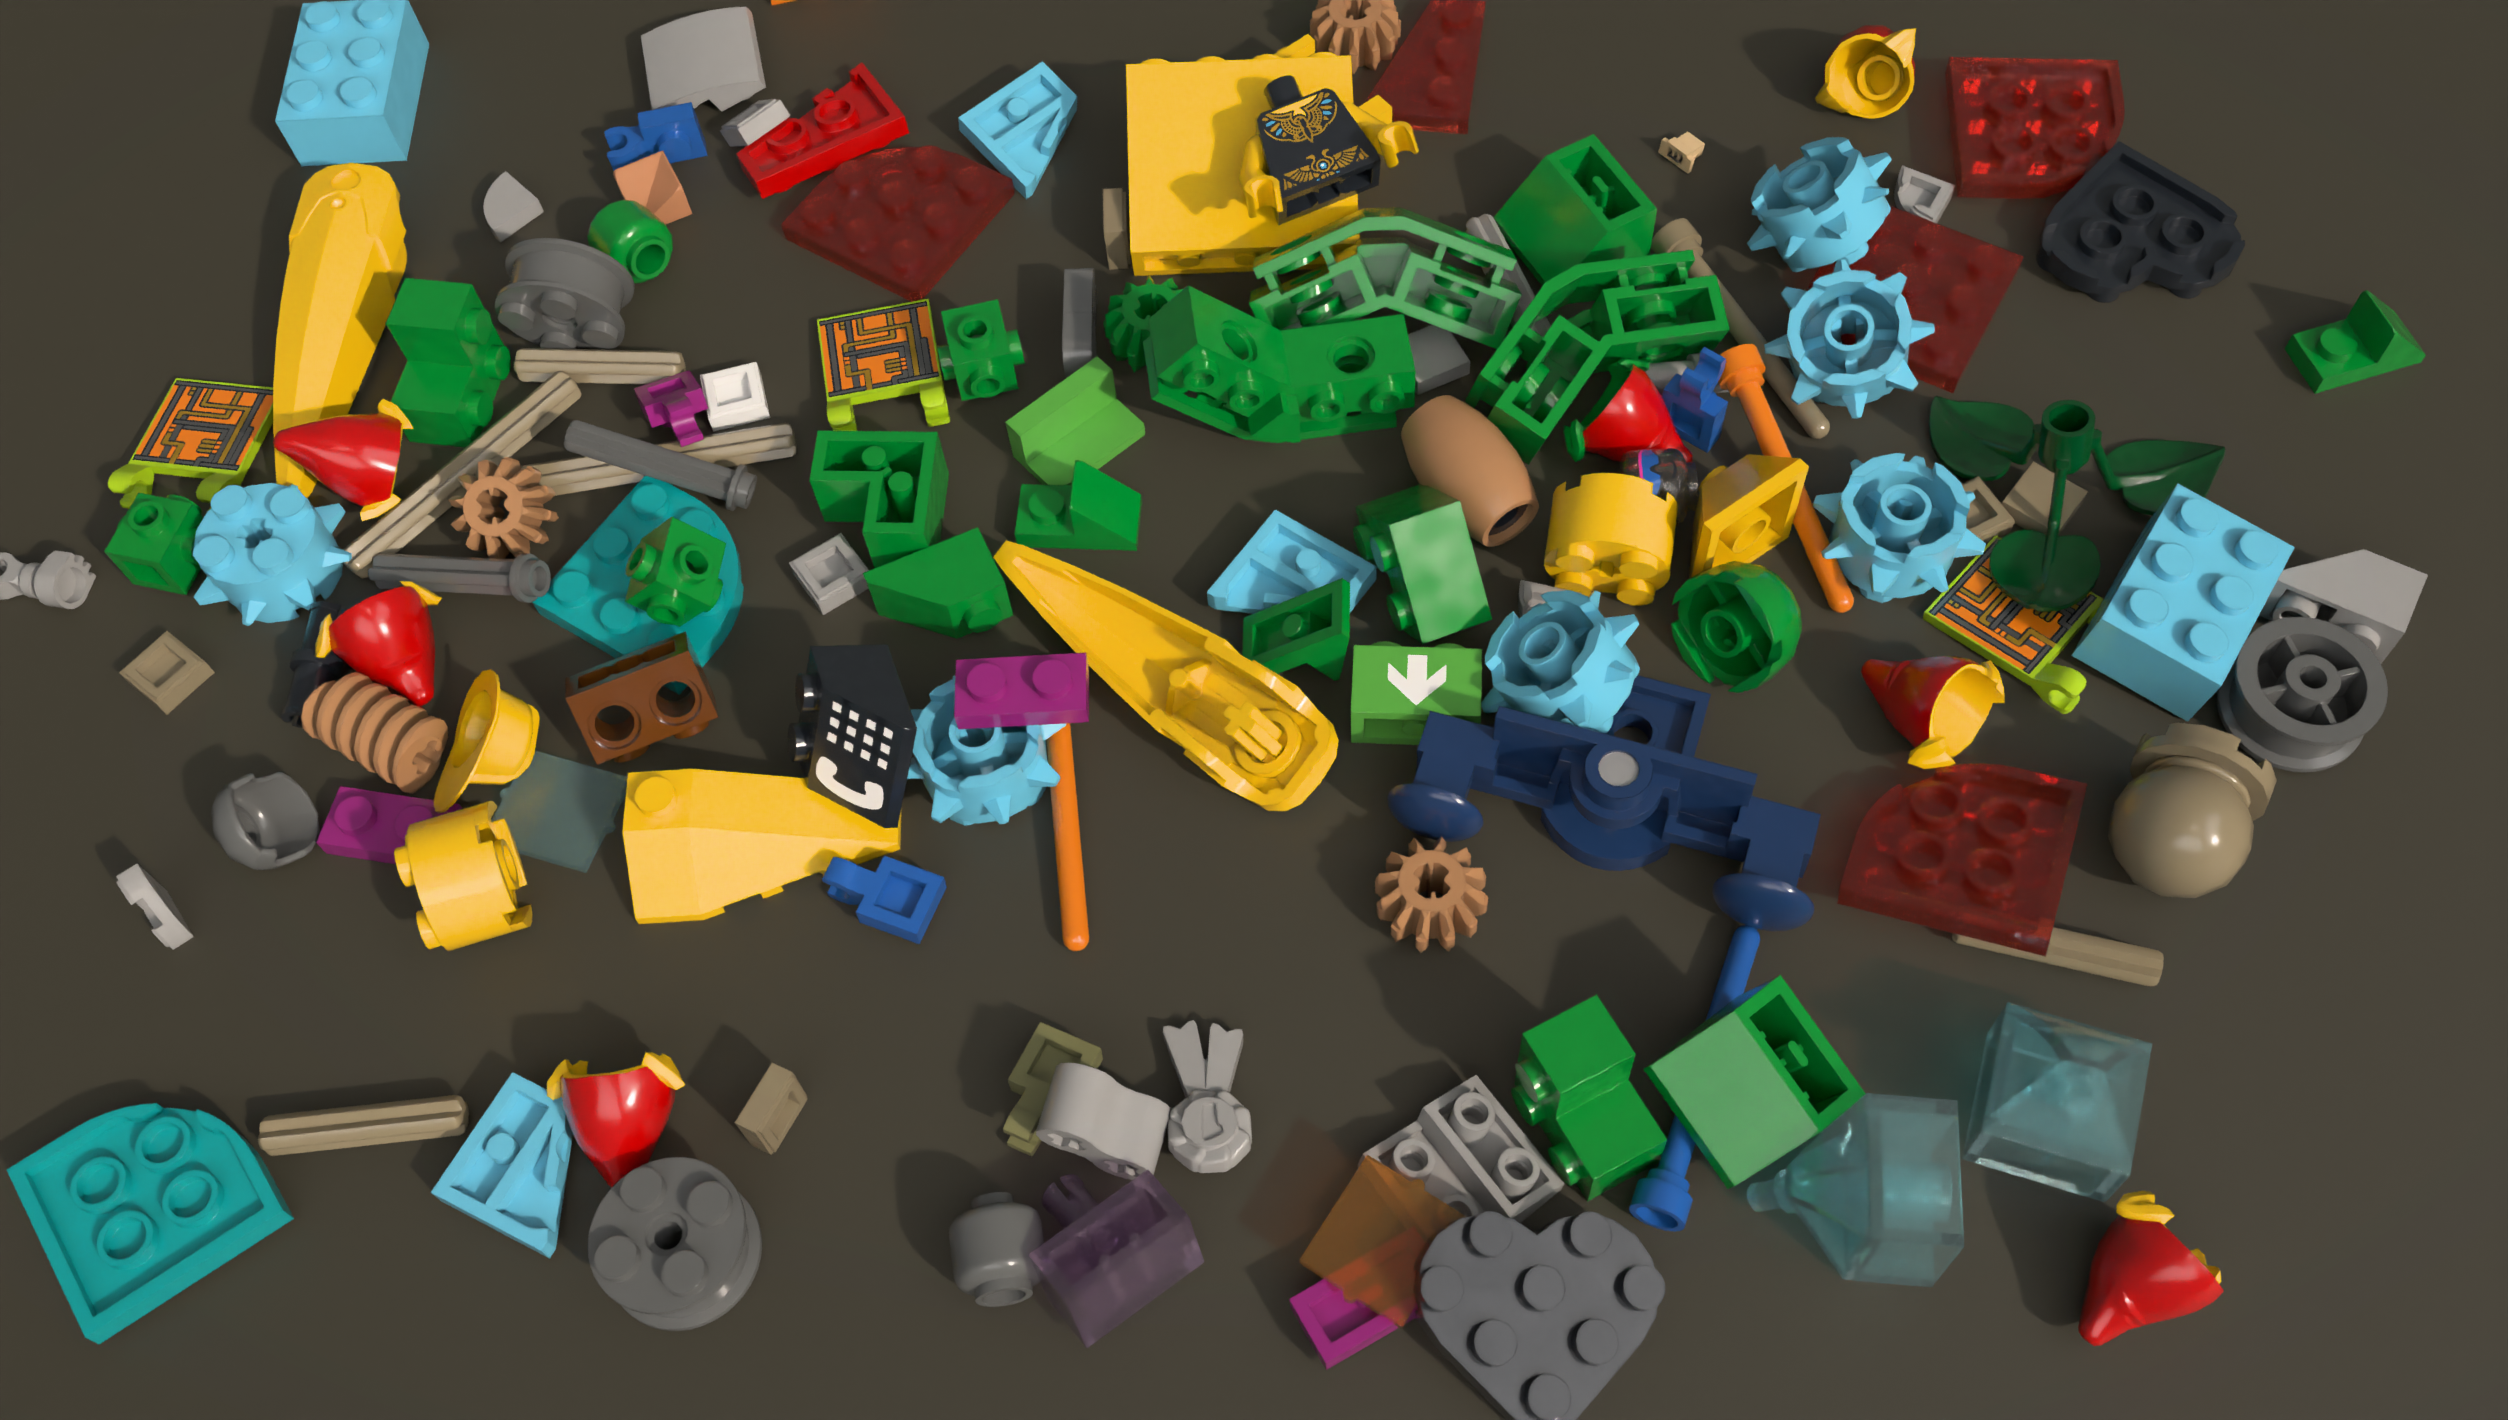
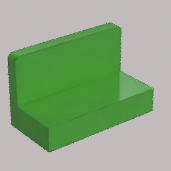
(1073, 423)

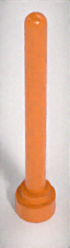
(1744, 380)
(1068, 842)

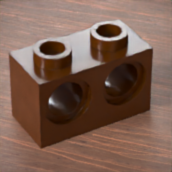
(634, 684)

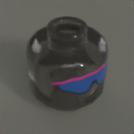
(1667, 472)

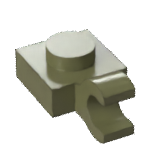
(1034, 1076)

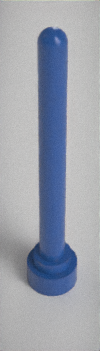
(1663, 1196)

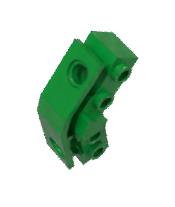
(1389, 275)
(1639, 312)
(1275, 380)

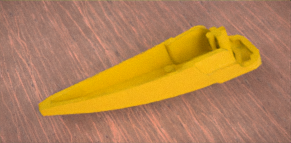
(334, 298)
(1186, 682)

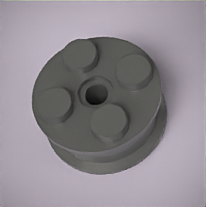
(564, 295)
(2302, 694)
(675, 1244)

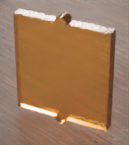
(1375, 1237)

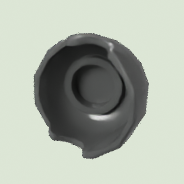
(265, 821)

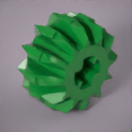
(1129, 318)

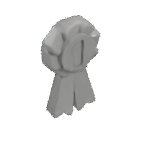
(1210, 1126)

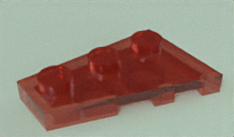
(1436, 68)

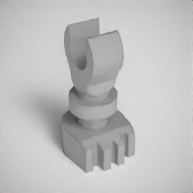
(57, 582)

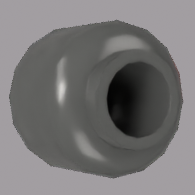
(993, 1249)

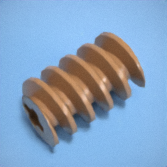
(376, 730)

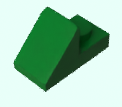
(2354, 348)
(1085, 515)
(1302, 631)

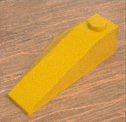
(731, 835)

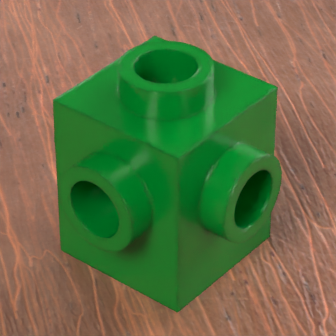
(979, 350)
(157, 543)
(675, 573)

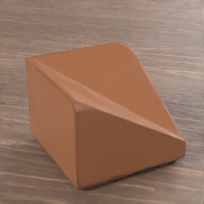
(655, 186)

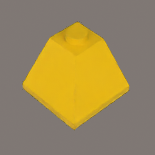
(1745, 510)

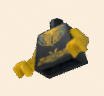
(1315, 151)

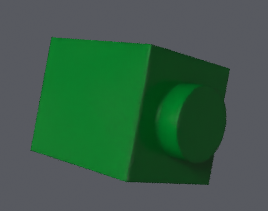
(943, 587)

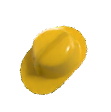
(491, 740)

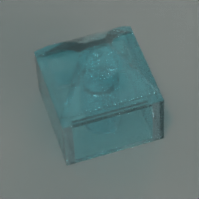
(2058, 1102)
(1879, 1190)

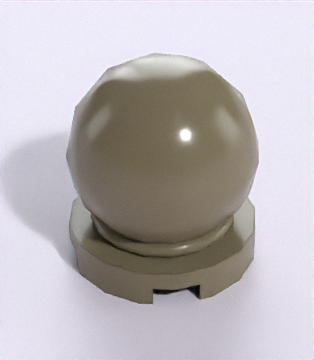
(2188, 811)

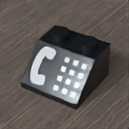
(854, 730)

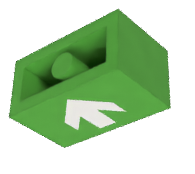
(1401, 685)

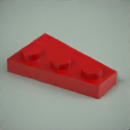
(833, 132)

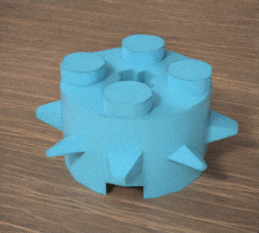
(1821, 205)
(1853, 305)
(1898, 526)
(268, 551)
(1563, 662)
(978, 771)

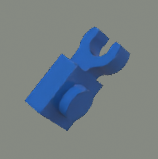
(666, 129)
(1694, 404)
(892, 899)

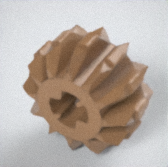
(1358, 29)
(484, 516)
(1431, 872)

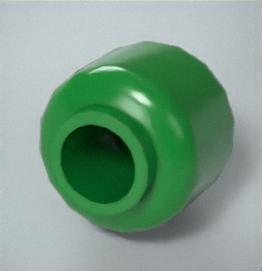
(632, 238)

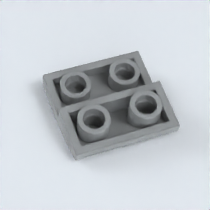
(704, 59)
(1471, 1155)

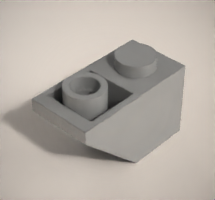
(2353, 591)

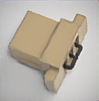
(1682, 150)

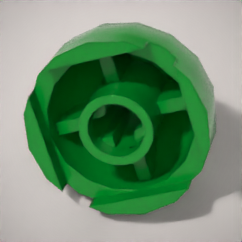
(1737, 624)

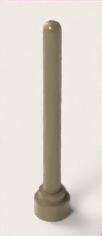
(1682, 236)

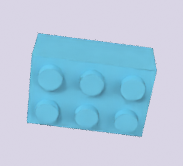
(353, 82)
(2183, 602)

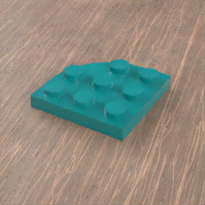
(593, 584)
(144, 1208)

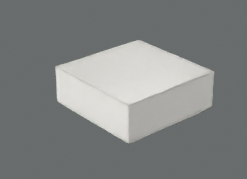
(735, 396)

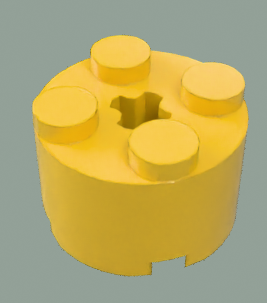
(1611, 537)
(464, 877)

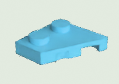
(1022, 125)
(1284, 563)
(514, 1166)

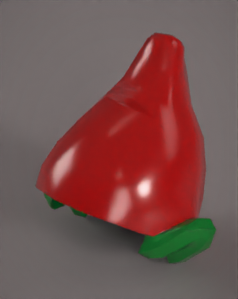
(1625, 417)

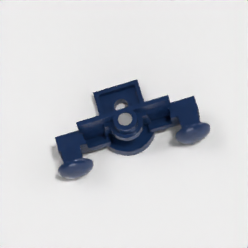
(1618, 798)

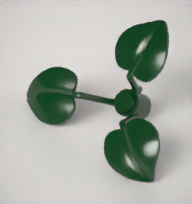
(2051, 569)

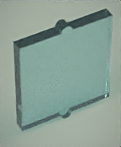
(561, 810)

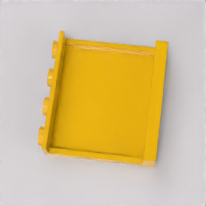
(1188, 154)

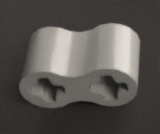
(1103, 1121)

